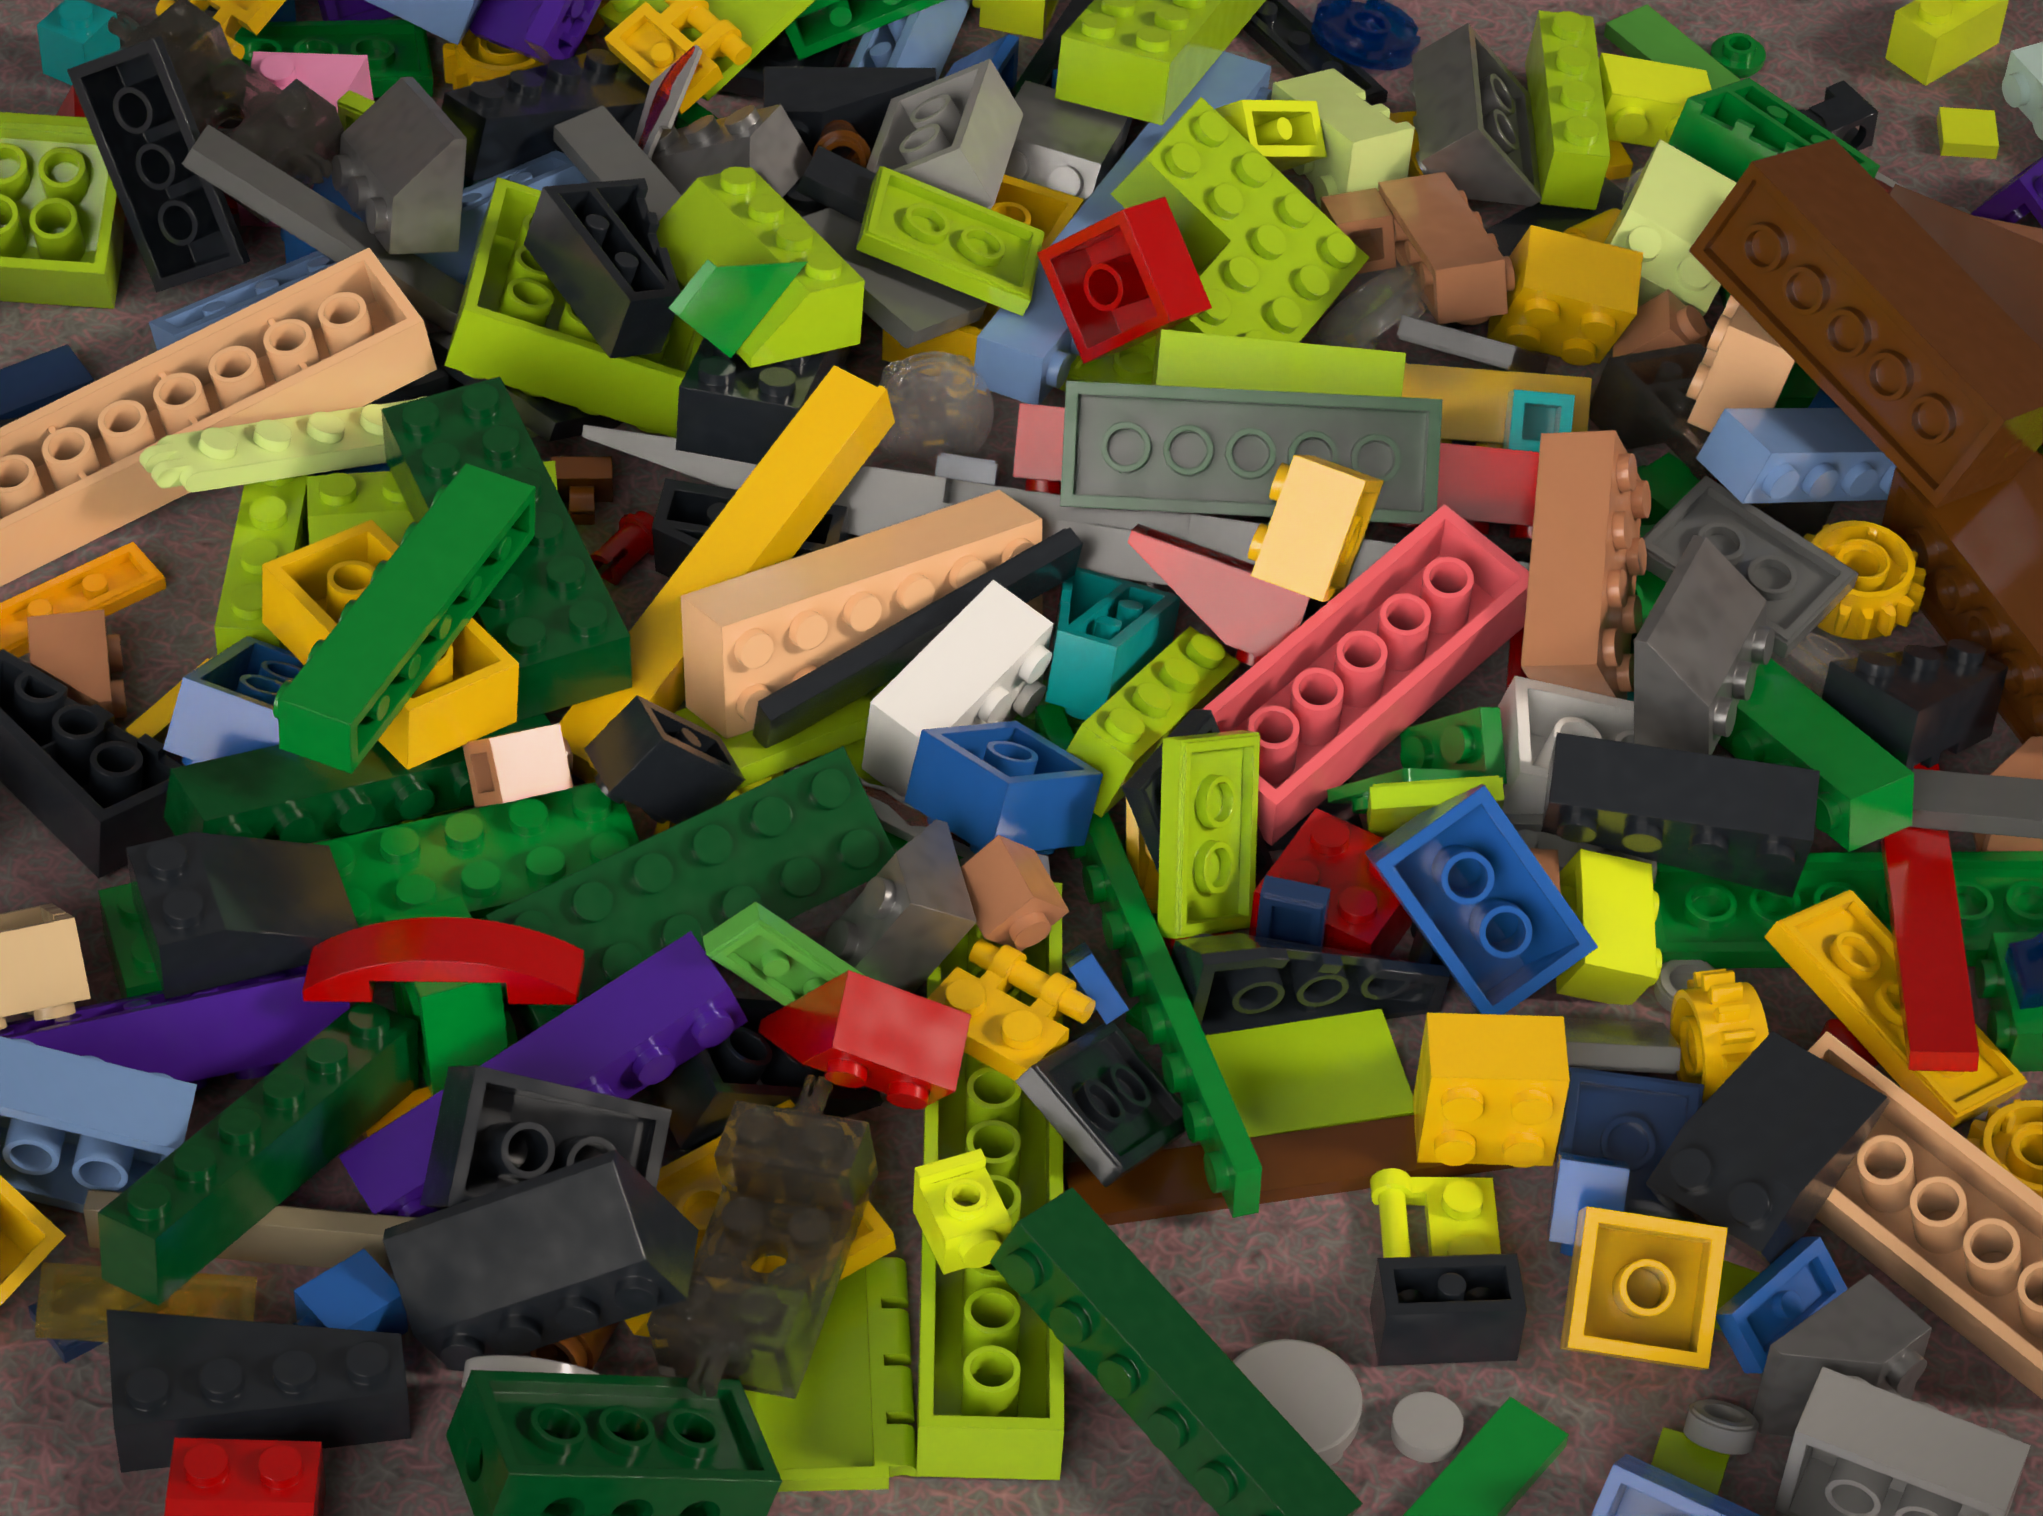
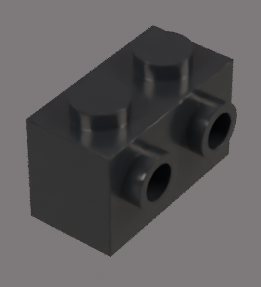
(662, 763)
(1447, 1309)

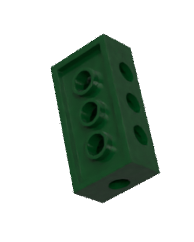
(608, 1447)

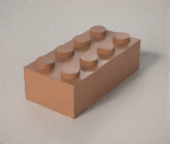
(1585, 564)

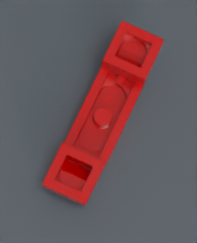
(445, 950)

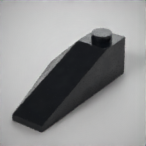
(1268, 981)

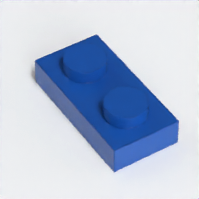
(1094, 982)
(1779, 1300)

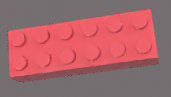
(1372, 663)

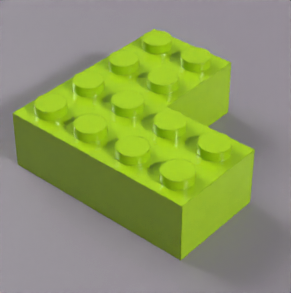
(1251, 233)
(528, 334)

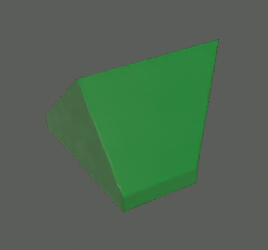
(732, 300)

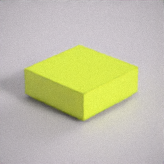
(1967, 133)

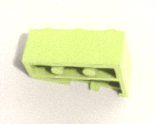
(1357, 137)

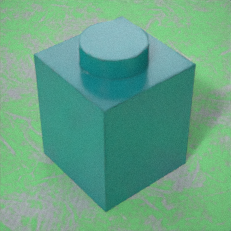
(74, 35)
(1535, 413)

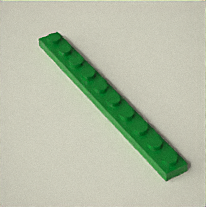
(1166, 1011)

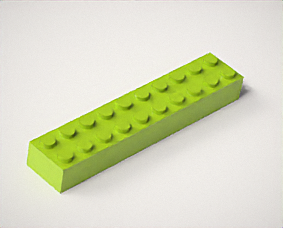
(984, 1354)

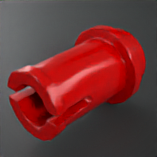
(625, 546)

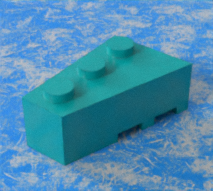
(1104, 638)

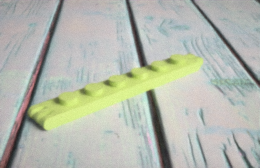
(270, 449)

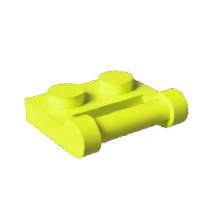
(1457, 1213)

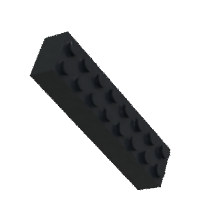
(741, 409)

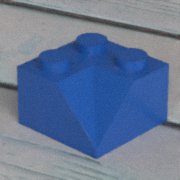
(1003, 784)

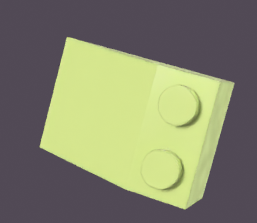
(1665, 218)

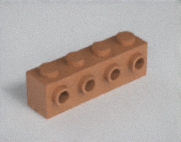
(1448, 248)

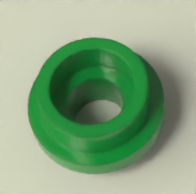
(1739, 54)

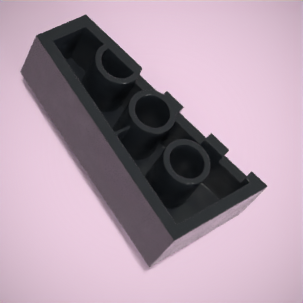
(516, 114)
(79, 769)
(1684, 809)
(249, 1384)

